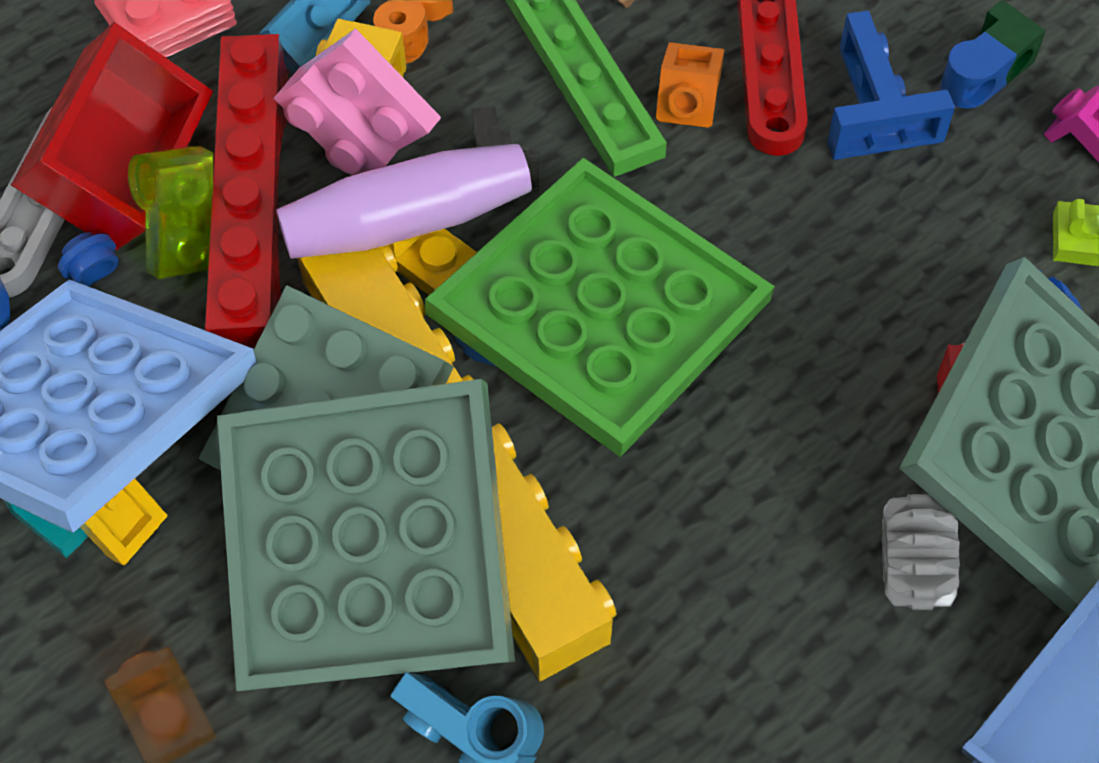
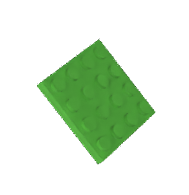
(599, 304)

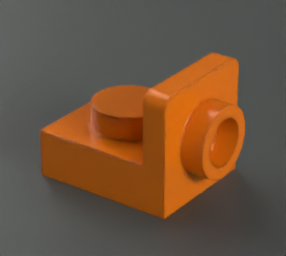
(689, 84)

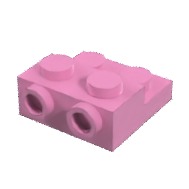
(355, 105)

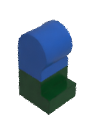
(994, 59)

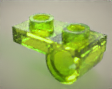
(177, 199)

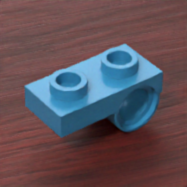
(439, 713)

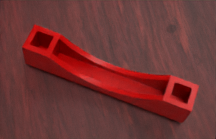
(245, 189)

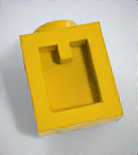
(430, 258)
(124, 523)

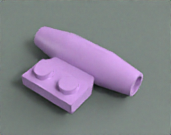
(404, 200)

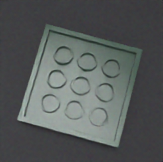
(1019, 435)
(364, 537)

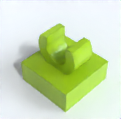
(1076, 232)

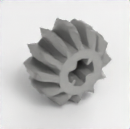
(919, 553)

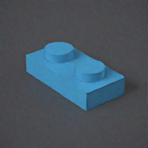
(306, 23)

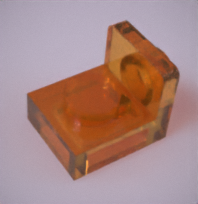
(159, 706)

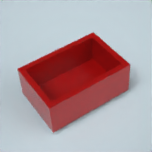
(112, 107)

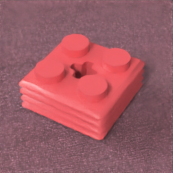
(169, 24)

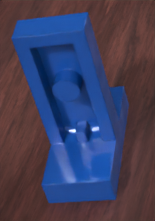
(884, 114)

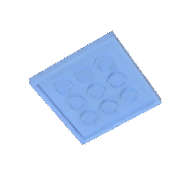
(99, 396)

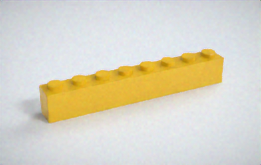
(551, 602)

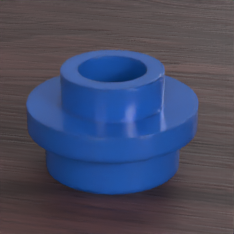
(88, 258)

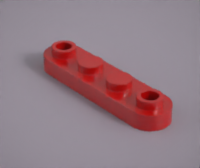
(772, 75)

